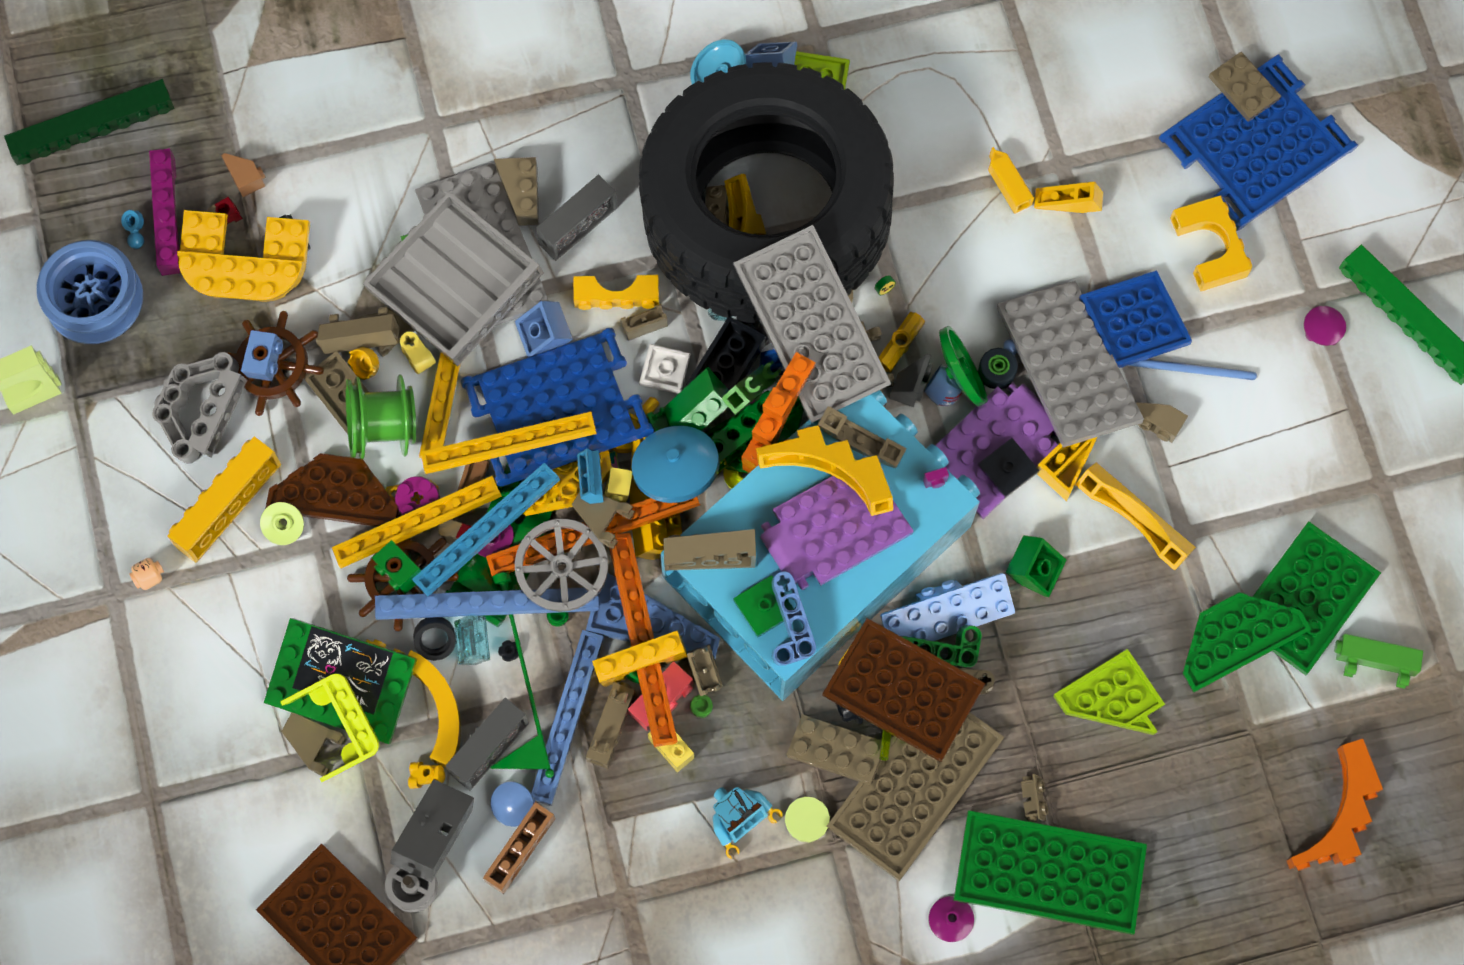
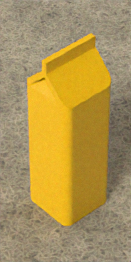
(1009, 181)

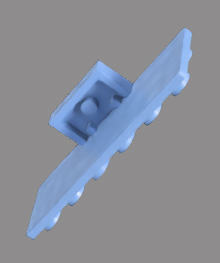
(950, 606)

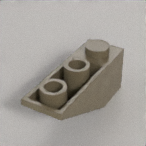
(1161, 420)

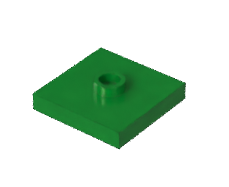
(761, 607)

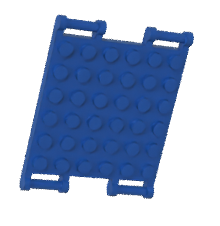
(1261, 158)
(555, 387)

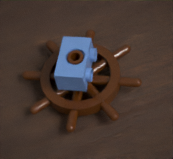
(262, 358)

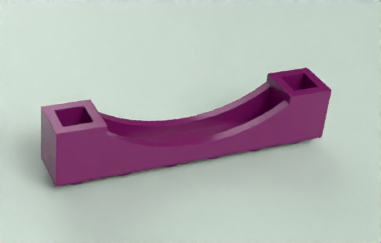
(164, 210)

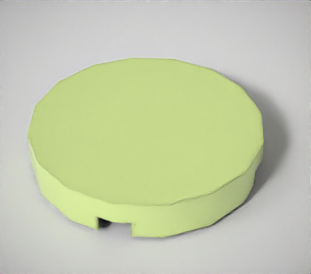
(807, 819)

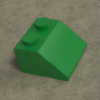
(1036, 565)

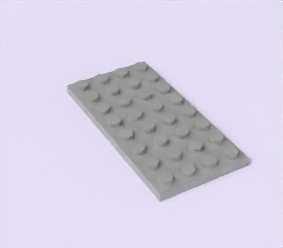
(486, 196)
(812, 315)
(1069, 364)

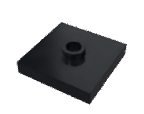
(1008, 467)

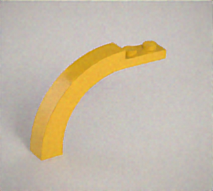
(449, 729)

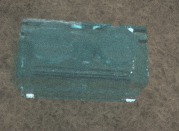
(472, 640)

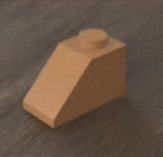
(244, 174)

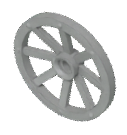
(559, 559)

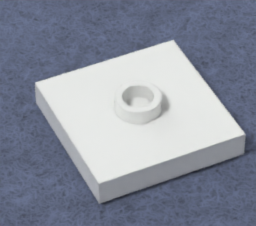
(665, 369)

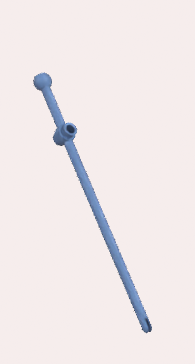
(1179, 367)

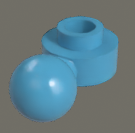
(135, 239)

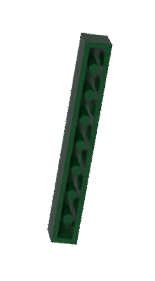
(89, 122)

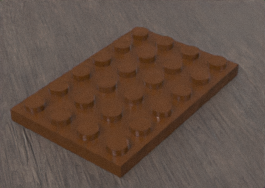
(903, 689)
(334, 916)

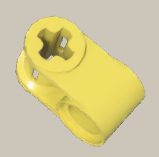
(417, 355)

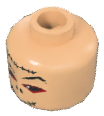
(146, 573)

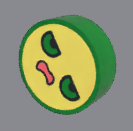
(884, 285)

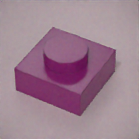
(936, 478)

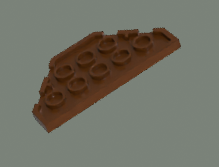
(336, 491)

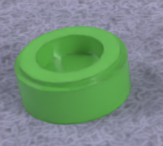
(701, 706)

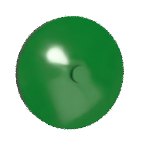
(961, 366)

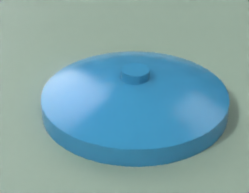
(675, 464)

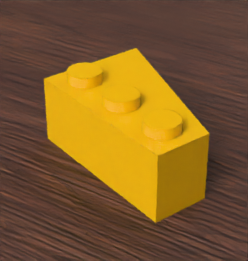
(1063, 466)

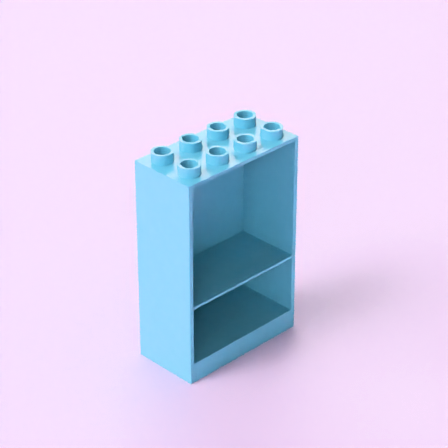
(845, 602)

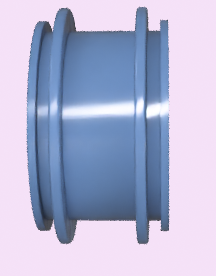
(107, 317)

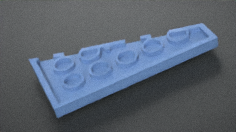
(611, 620)

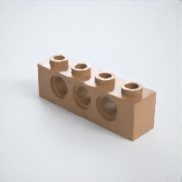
(519, 848)

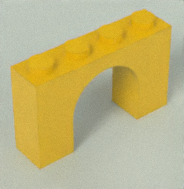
(1214, 216)
(617, 665)

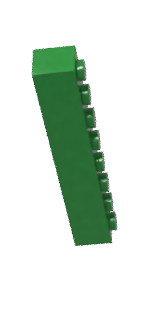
(1406, 310)

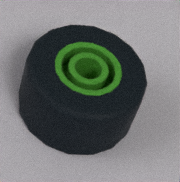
(999, 375)

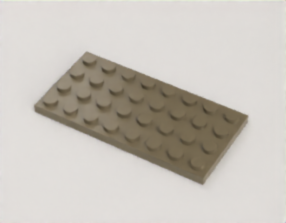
(912, 797)

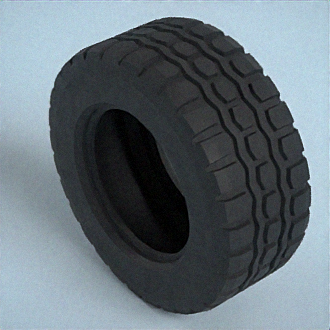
(750, 115)

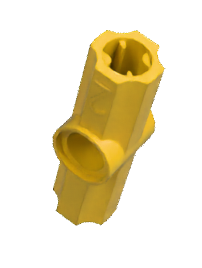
(907, 331)

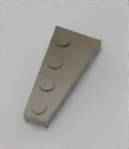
(710, 551)

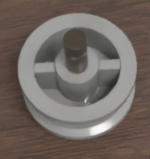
(409, 891)

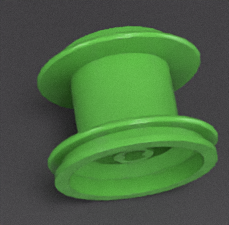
(379, 416)

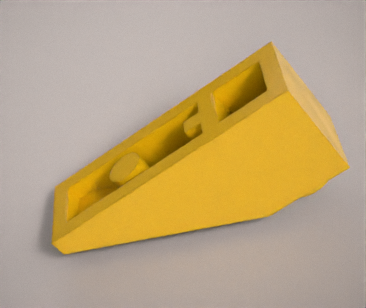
(1070, 198)

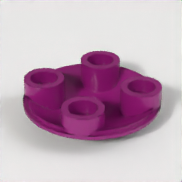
(1324, 325)

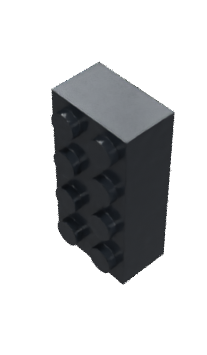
(731, 353)

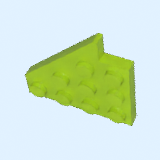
(1113, 695)

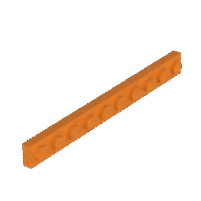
(645, 513)
(640, 631)

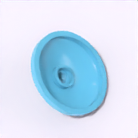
(716, 57)

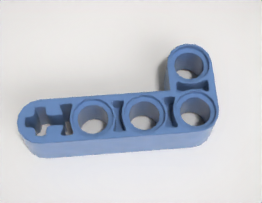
(788, 617)

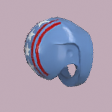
(942, 389)

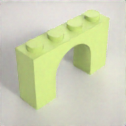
(27, 379)

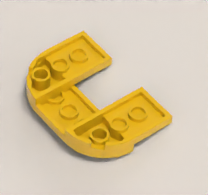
(242, 277)

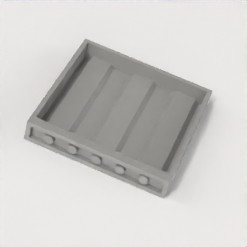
(453, 278)

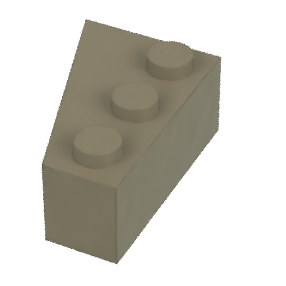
(521, 186)

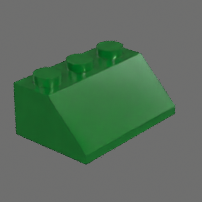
(698, 402)

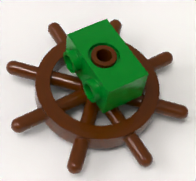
(396, 568)

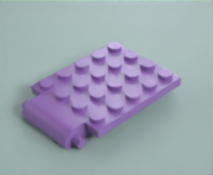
(988, 428)
(829, 532)

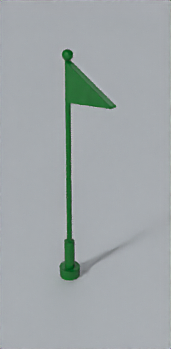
(533, 753)

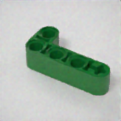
(955, 651)

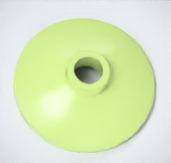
(274, 530)

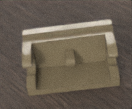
(644, 323)
(704, 669)

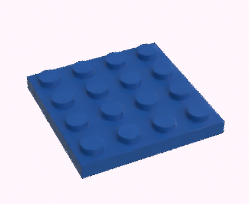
(1136, 319)

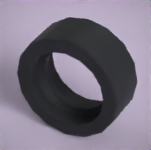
(438, 653)

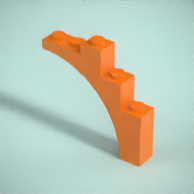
(777, 408)
(1359, 782)

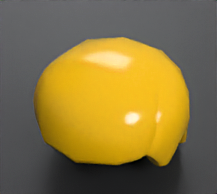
(364, 362)

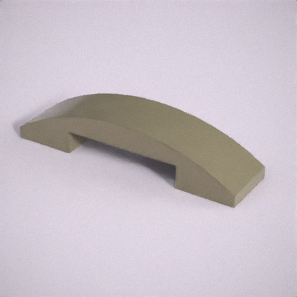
(860, 439)

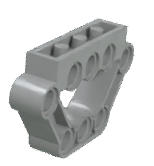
(216, 423)

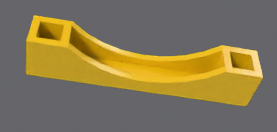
(1164, 539)

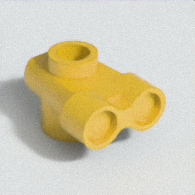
(424, 774)

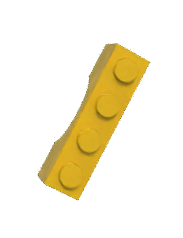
(642, 293)

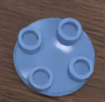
(511, 803)

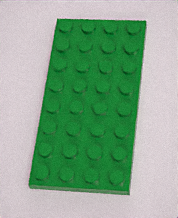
(1050, 872)

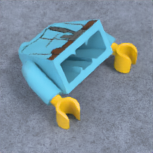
(738, 814)

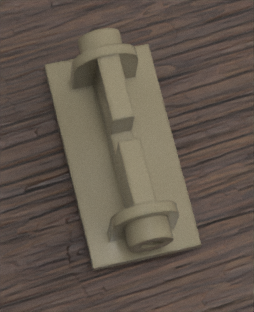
(1037, 806)

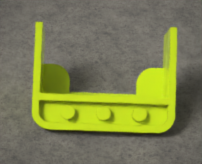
(339, 692)

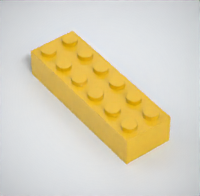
(224, 499)

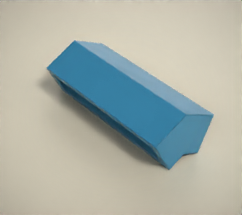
(590, 476)

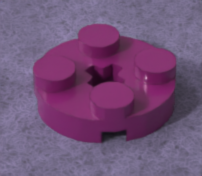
(407, 489)

